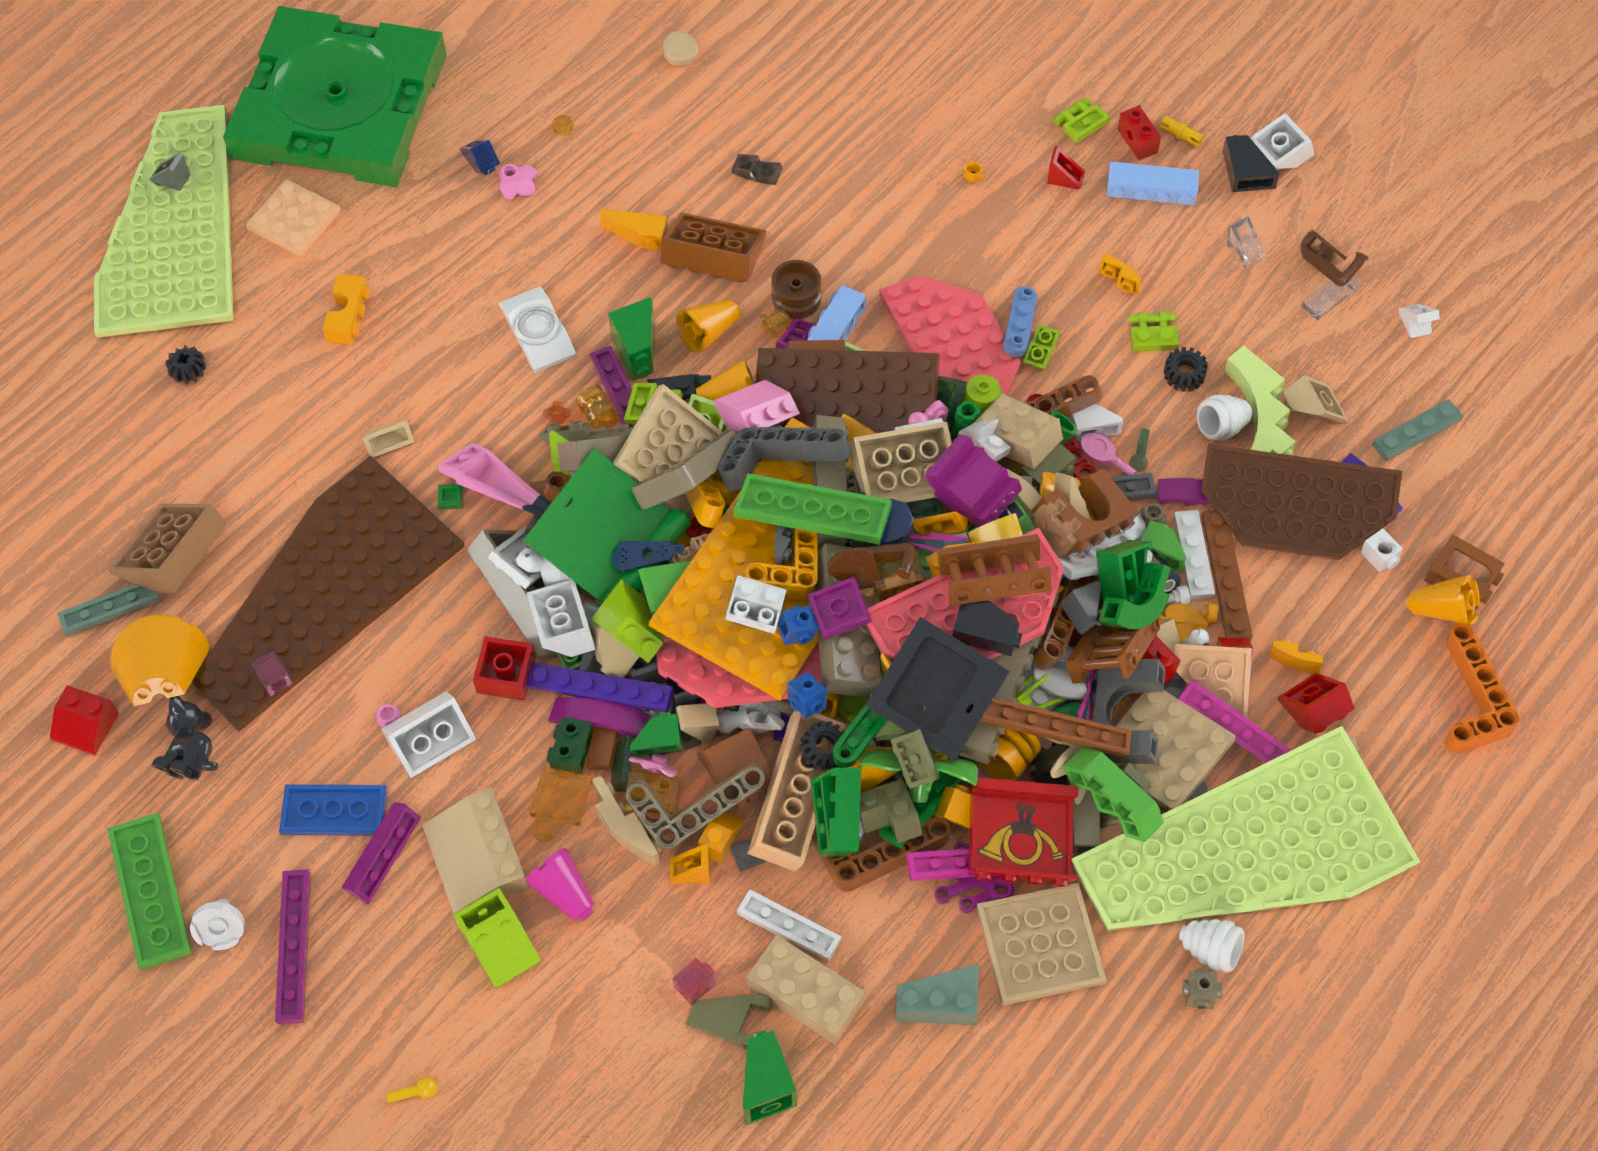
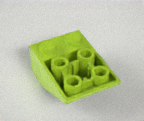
(497, 938)

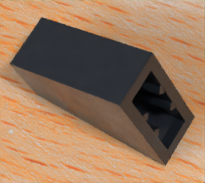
(1247, 165)
(987, 627)

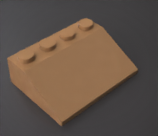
(169, 546)

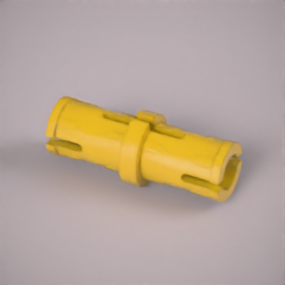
(1182, 131)

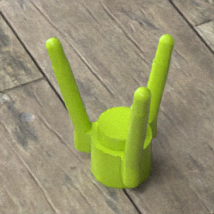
(1024, 698)

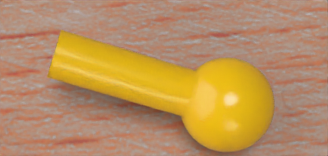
(425, 1088)

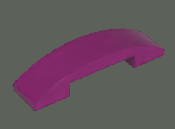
(601, 714)

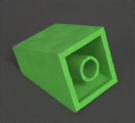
(659, 581)

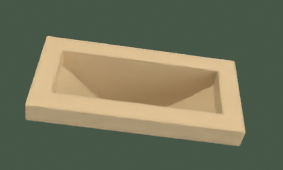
(387, 437)

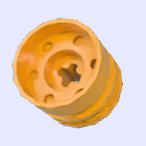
(1013, 755)

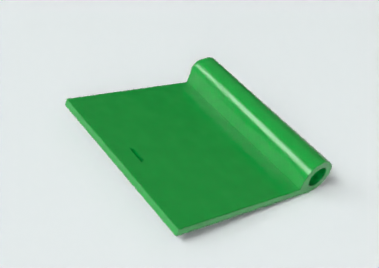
(601, 515)

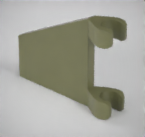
(726, 1016)

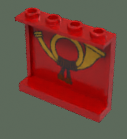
(1022, 832)

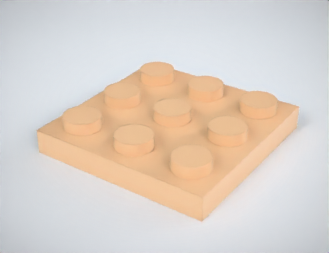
(293, 217)

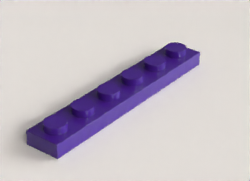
(601, 687)

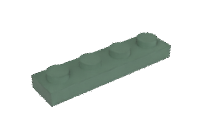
(1417, 430)
(106, 608)

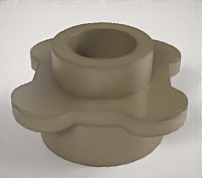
(1153, 509)

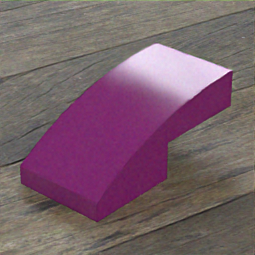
(1179, 490)

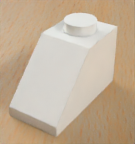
(1096, 420)

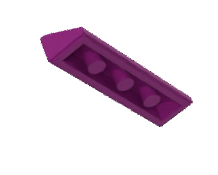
(381, 852)

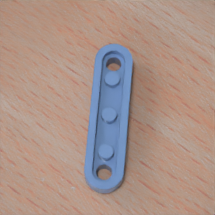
(1020, 321)

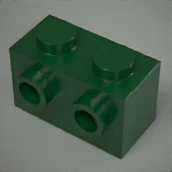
(570, 745)

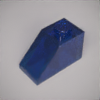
(481, 156)

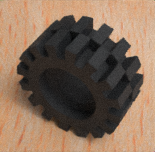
(1181, 379)
(809, 744)

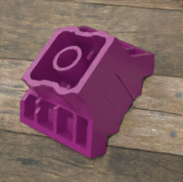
(972, 482)

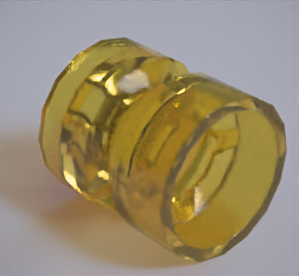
(596, 406)

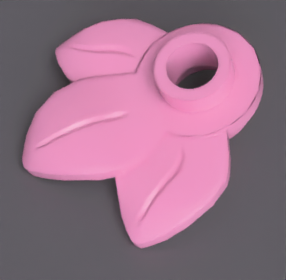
(519, 182)
(656, 764)

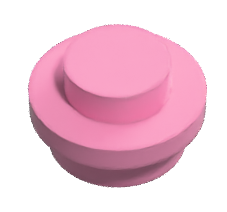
(387, 714)

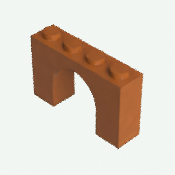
(1107, 501)

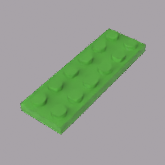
(813, 508)
(149, 891)

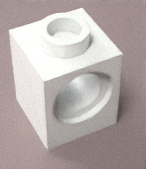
(1382, 542)

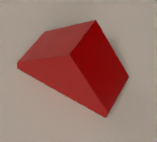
(1064, 170)

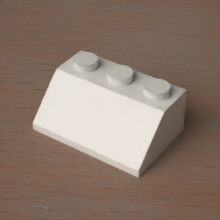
(561, 619)
(428, 734)

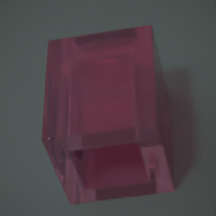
(271, 673)
(694, 980)

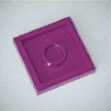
(839, 608)

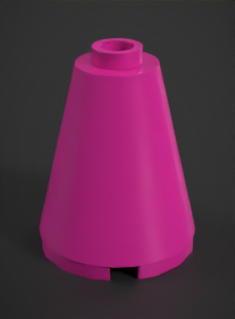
(562, 885)

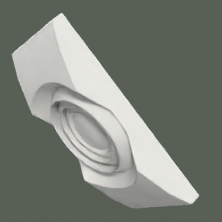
(538, 329)

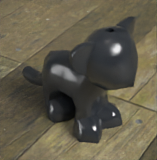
(189, 749)

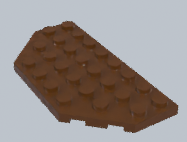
(867, 385)
(1298, 500)

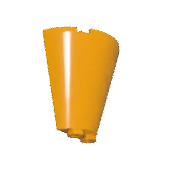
(157, 657)

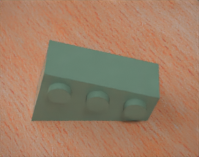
(940, 998)

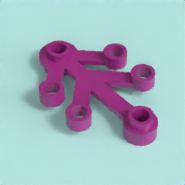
(971, 882)

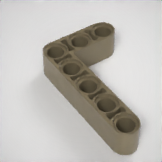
(684, 475)
(696, 808)

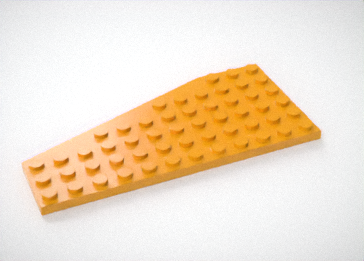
(700, 598)

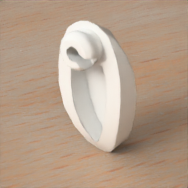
(1060, 684)

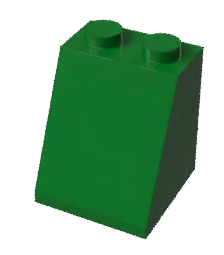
(634, 337)
(767, 1079)

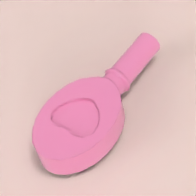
(1103, 452)

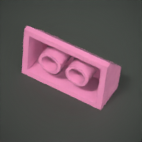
(756, 406)

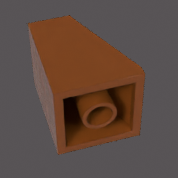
(730, 756)

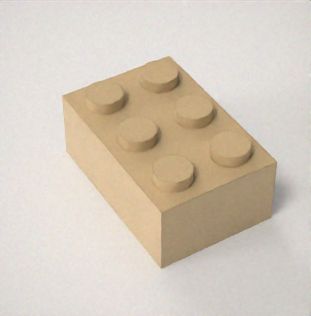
(1025, 429)

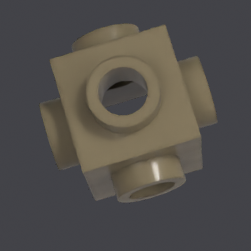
(1201, 989)

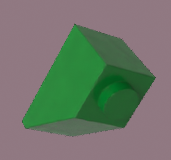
(659, 736)

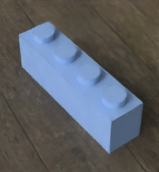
(1152, 183)
(840, 316)

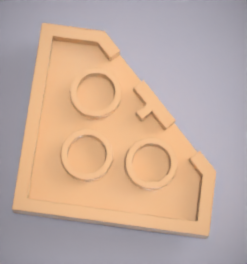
(1219, 670)

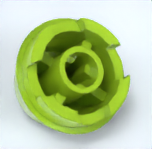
(982, 391)

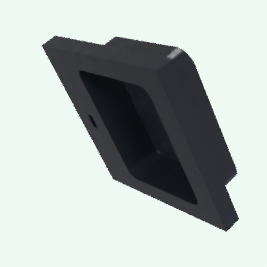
(934, 685)

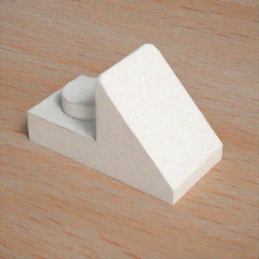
(1418, 319)
(983, 436)

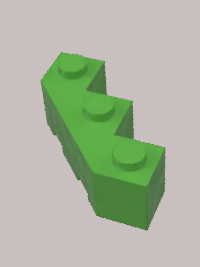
(1114, 793)

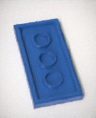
(333, 809)

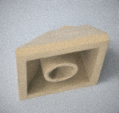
(1314, 399)
(610, 652)

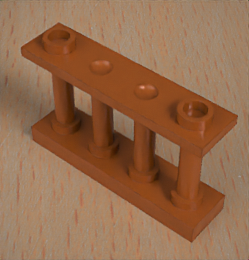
(989, 555)
(1094, 643)

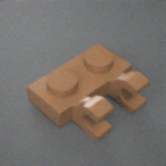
(1057, 533)

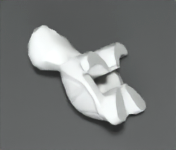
(534, 562)
(755, 716)

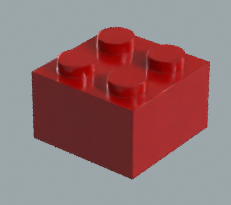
(504, 668)

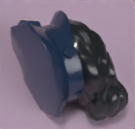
(897, 527)

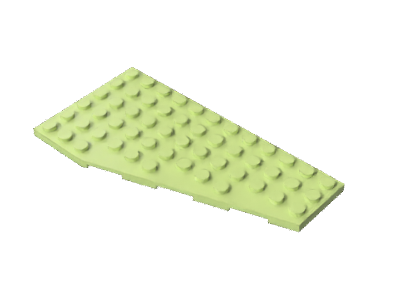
(171, 246)
(1264, 841)

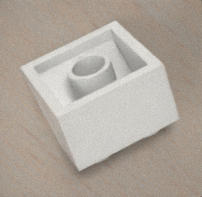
(1284, 143)

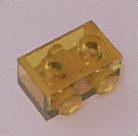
(665, 788)

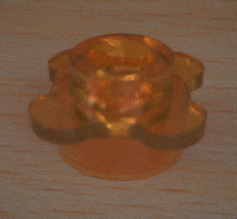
(557, 418)

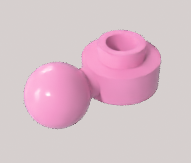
(934, 411)

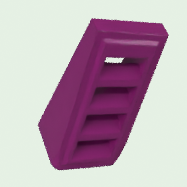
(791, 330)

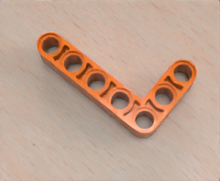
(1482, 692)

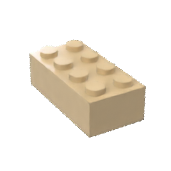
(806, 989)

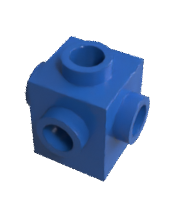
(797, 625)
(807, 695)

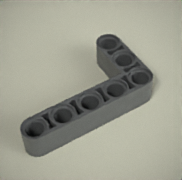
(779, 444)

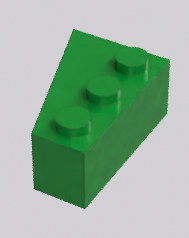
(1122, 568)
(837, 811)

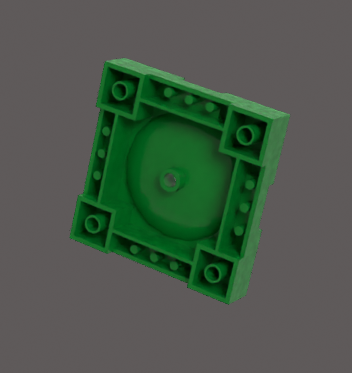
(336, 95)

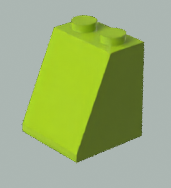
(627, 618)

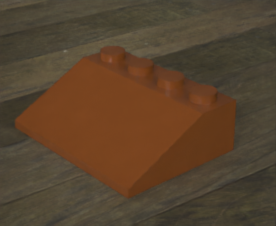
(712, 247)

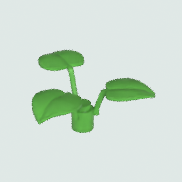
(888, 760)

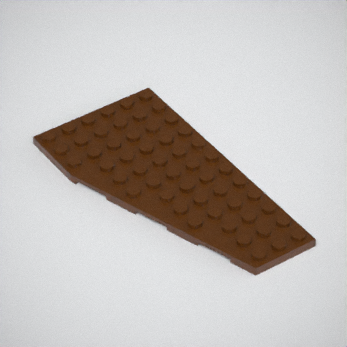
(332, 578)

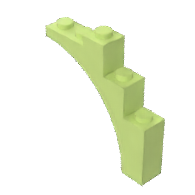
(1262, 390)

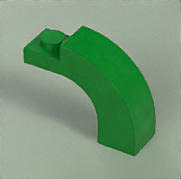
(1144, 606)

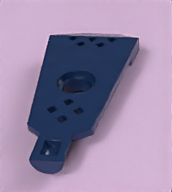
(635, 553)

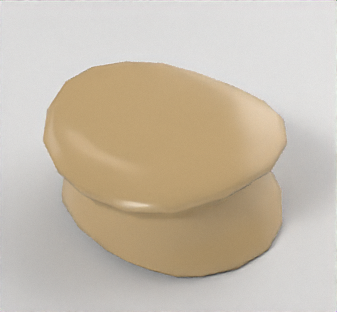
(680, 48)

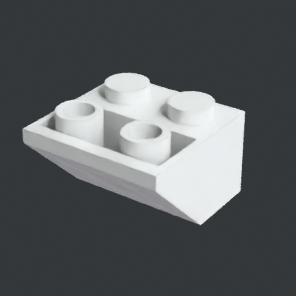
(755, 604)

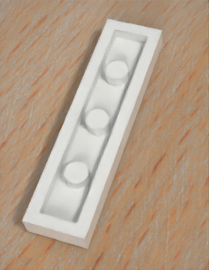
(1197, 565)
(789, 925)

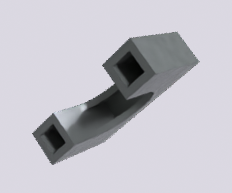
(1111, 688)

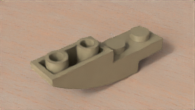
(582, 431)

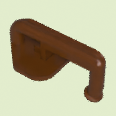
(1319, 260)
(863, 563)

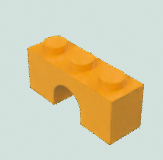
(344, 325)

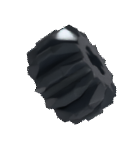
(185, 364)

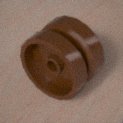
(796, 288)

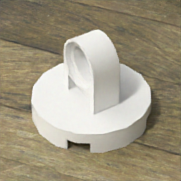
(217, 925)

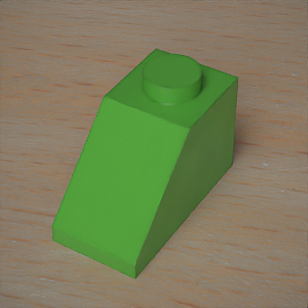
(1165, 545)

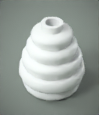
(1223, 416)
(1214, 943)

